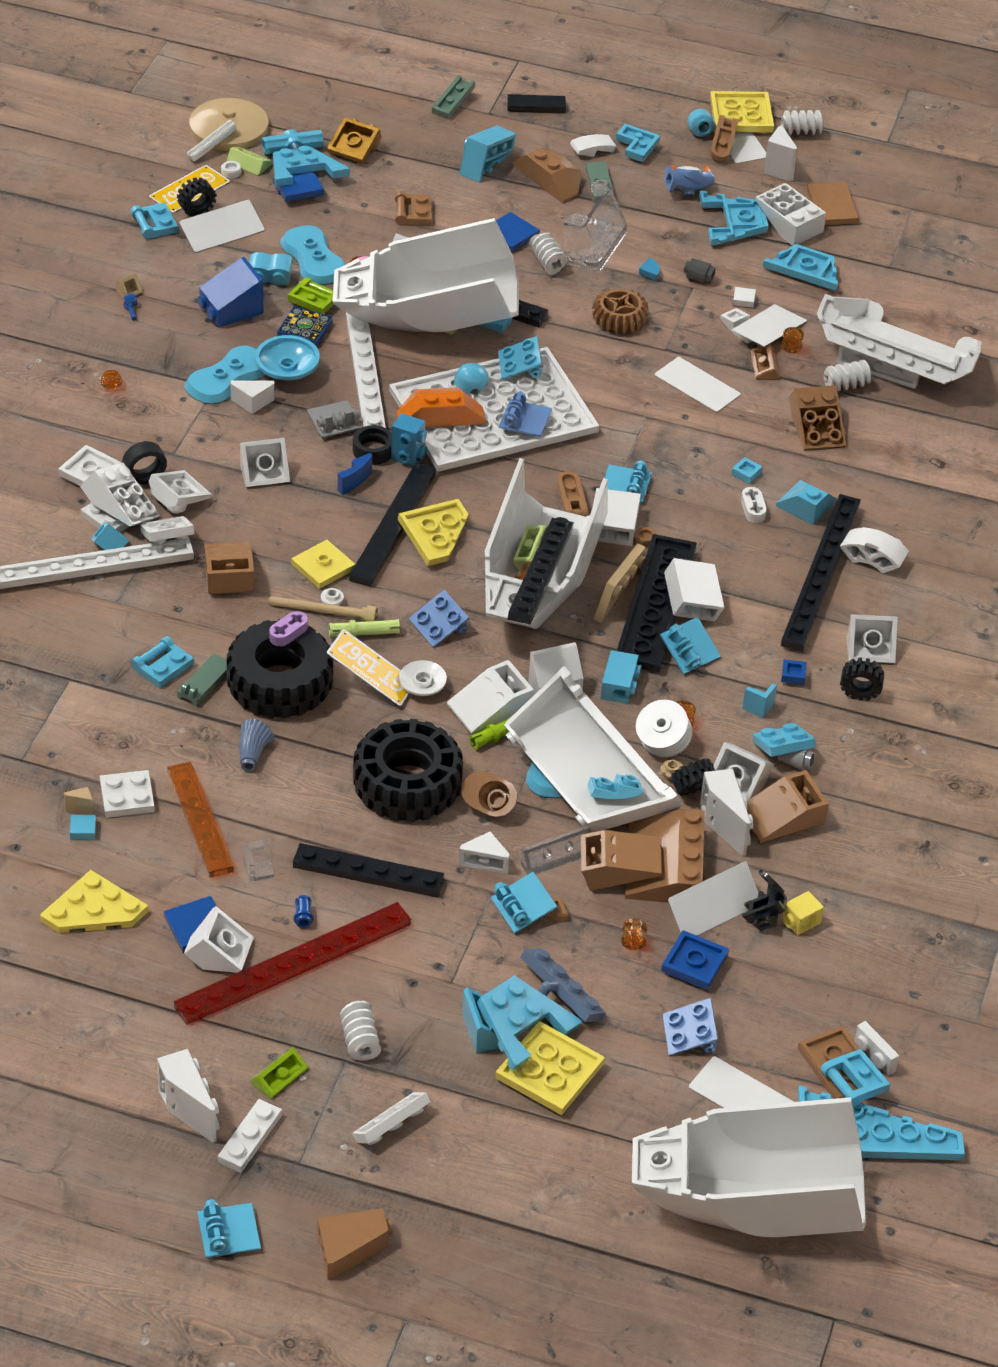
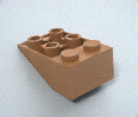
(817, 417)
(229, 567)
(787, 807)
(619, 858)

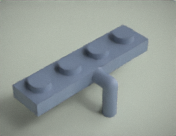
(562, 984)

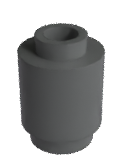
(699, 270)

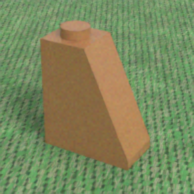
(352, 1239)

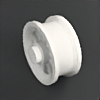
(664, 728)

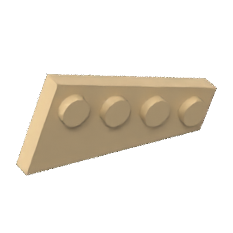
(619, 581)

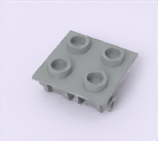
(335, 419)

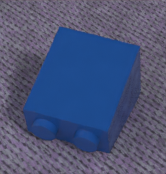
(232, 294)

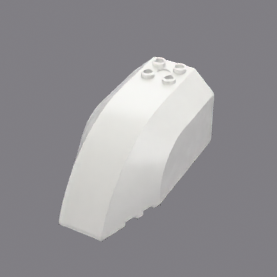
(433, 281)
(514, 516)
(759, 1168)

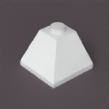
(219, 943)

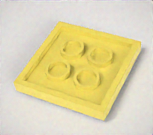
(750, 108)
(555, 1070)

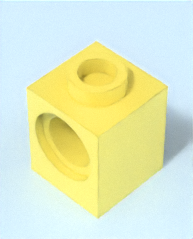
(803, 913)

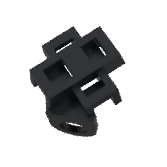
(767, 905)

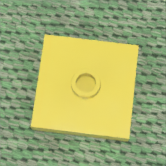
(323, 564)

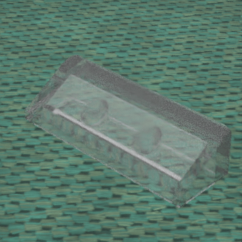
(553, 851)

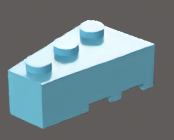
(485, 150)

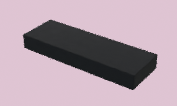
(536, 103)

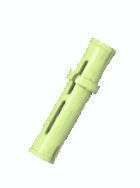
(365, 628)

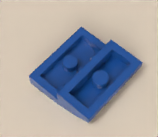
(304, 186)

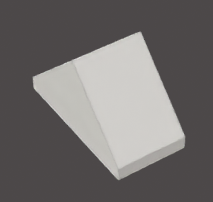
(252, 394)
(485, 854)

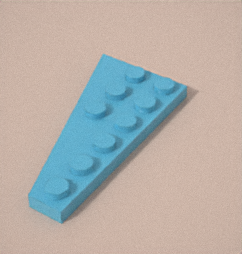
(898, 1137)

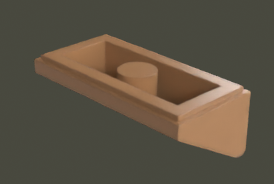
(765, 363)

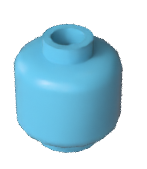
(701, 122)

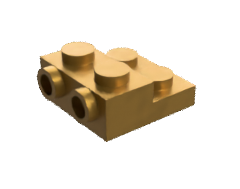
(354, 140)

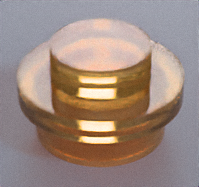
(111, 379)

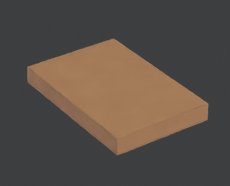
(835, 201)
(827, 1047)

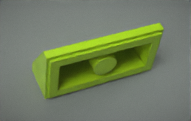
(280, 1073)

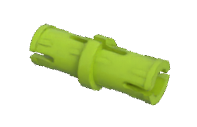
(490, 734)

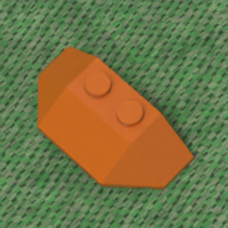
(443, 407)

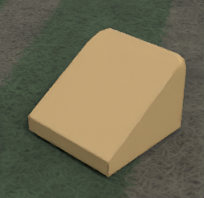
(79, 801)

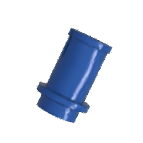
(303, 915)

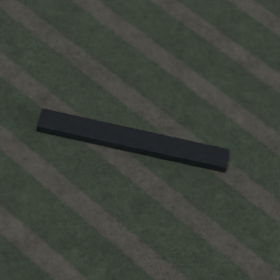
(389, 528)

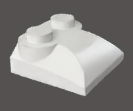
(177, 490)

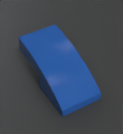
(356, 475)

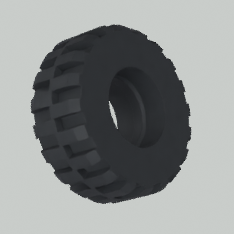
(279, 692)
(401, 794)

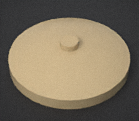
(249, 120)

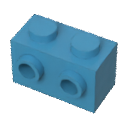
(408, 440)

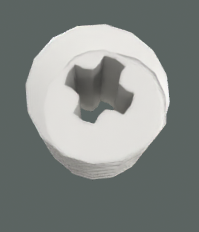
(802, 121)
(548, 252)
(848, 374)
(360, 1031)

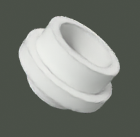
(332, 596)

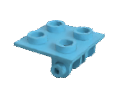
(521, 358)
(629, 479)
(690, 645)
(522, 901)
(228, 1229)

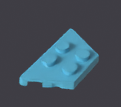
(805, 265)

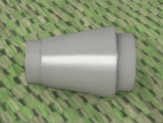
(801, 759)

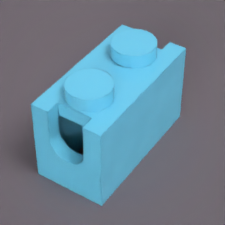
(620, 677)

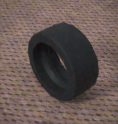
(370, 434)
(142, 450)

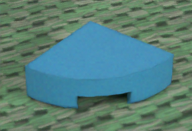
(650, 269)

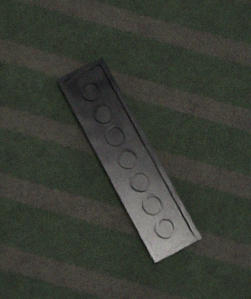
(651, 605)

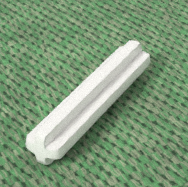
(211, 141)

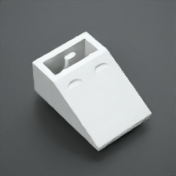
(792, 214)
(119, 495)
(491, 697)
(726, 808)
(187, 1093)

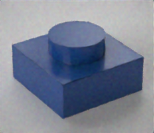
(793, 672)

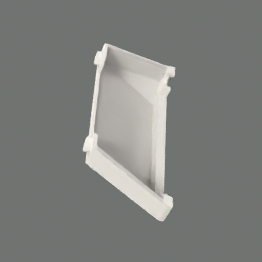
(859, 327)
(575, 742)

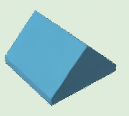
(480, 1034)

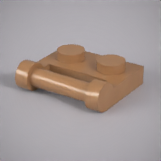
(420, 209)

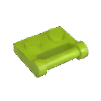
(312, 296)

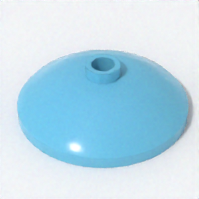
(287, 357)

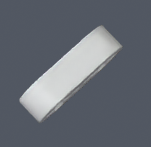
(756, 504)

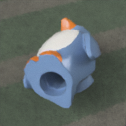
(687, 179)

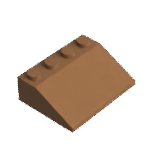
(681, 853)

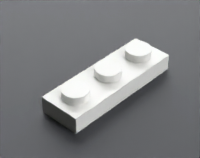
(391, 1118)
(249, 1135)

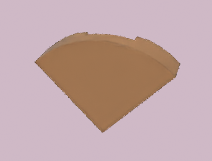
(559, 914)

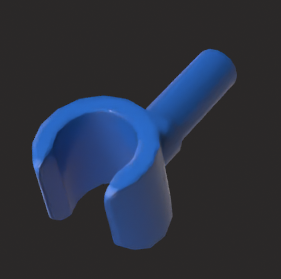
(130, 301)

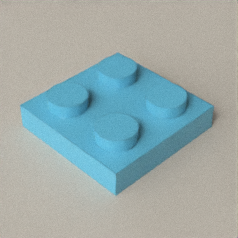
(783, 740)

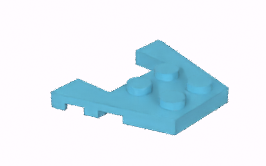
(301, 161)
(742, 217)
(515, 1008)

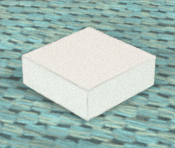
(744, 297)

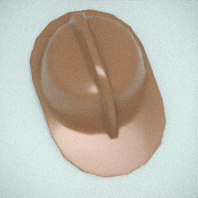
(489, 793)

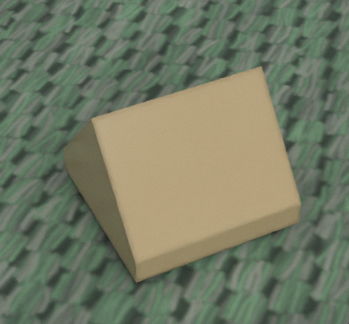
(129, 285)

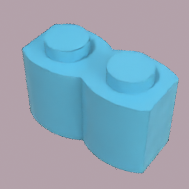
(272, 268)

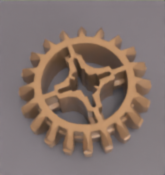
(620, 310)

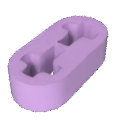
(291, 626)

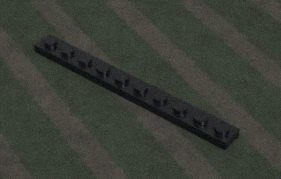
(540, 571)
(820, 573)

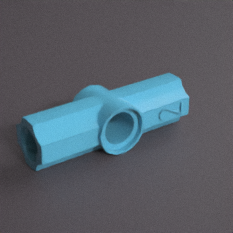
(292, 140)

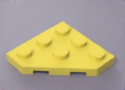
(435, 529)
(93, 905)

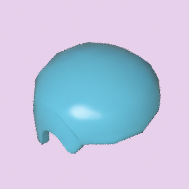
(471, 377)

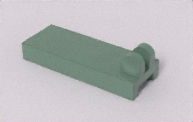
(453, 97)
(599, 171)
(204, 680)

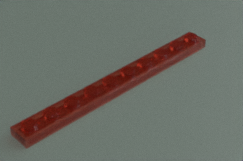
(291, 963)

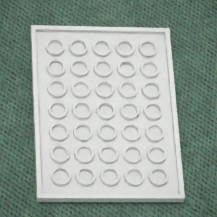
(468, 444)

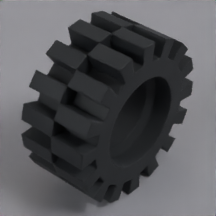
(190, 191)
(859, 688)
(690, 777)

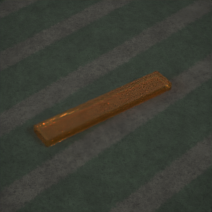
(200, 819)

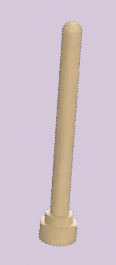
(367, 613)

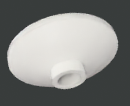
(423, 678)

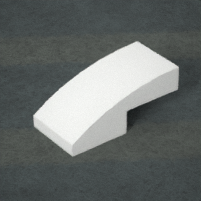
(590, 144)
(733, 319)

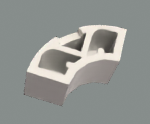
(874, 548)

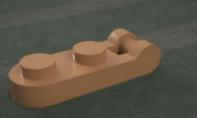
(723, 138)
(571, 493)

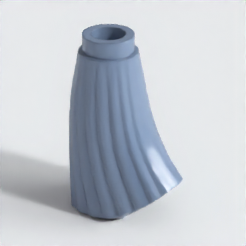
(253, 739)

